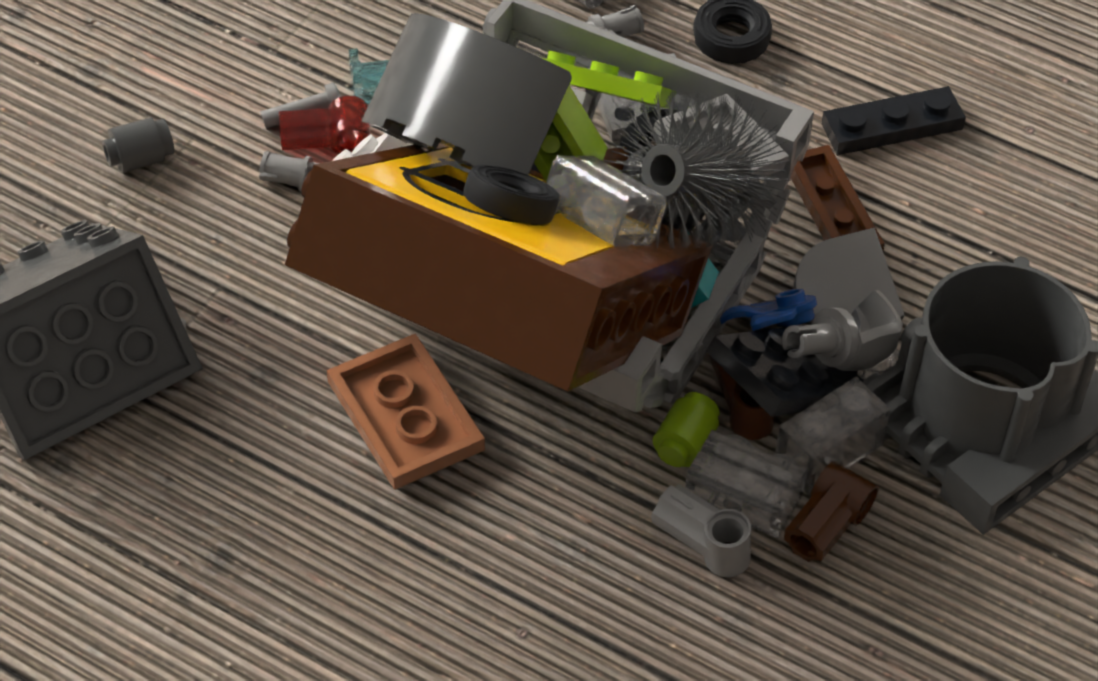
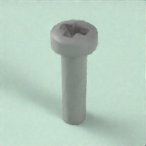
(319, 101)

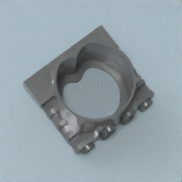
(983, 439)

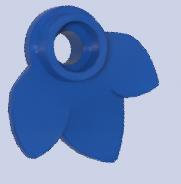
(787, 310)

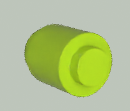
(686, 429)

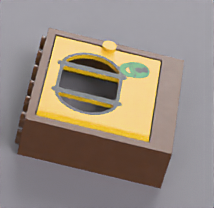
(517, 291)

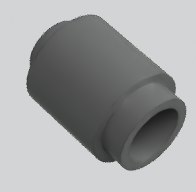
(138, 144)

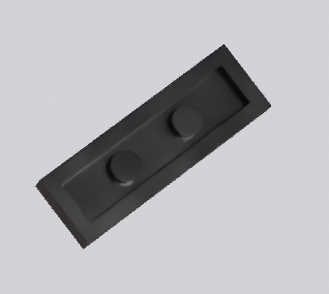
(893, 120)

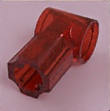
(326, 127)

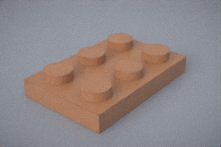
(405, 411)

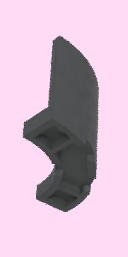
(467, 94)

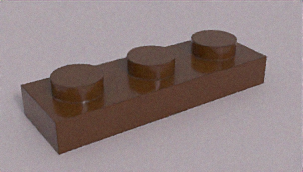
(830, 195)

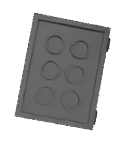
(84, 334)

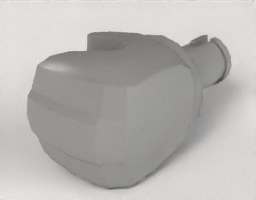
(848, 340)

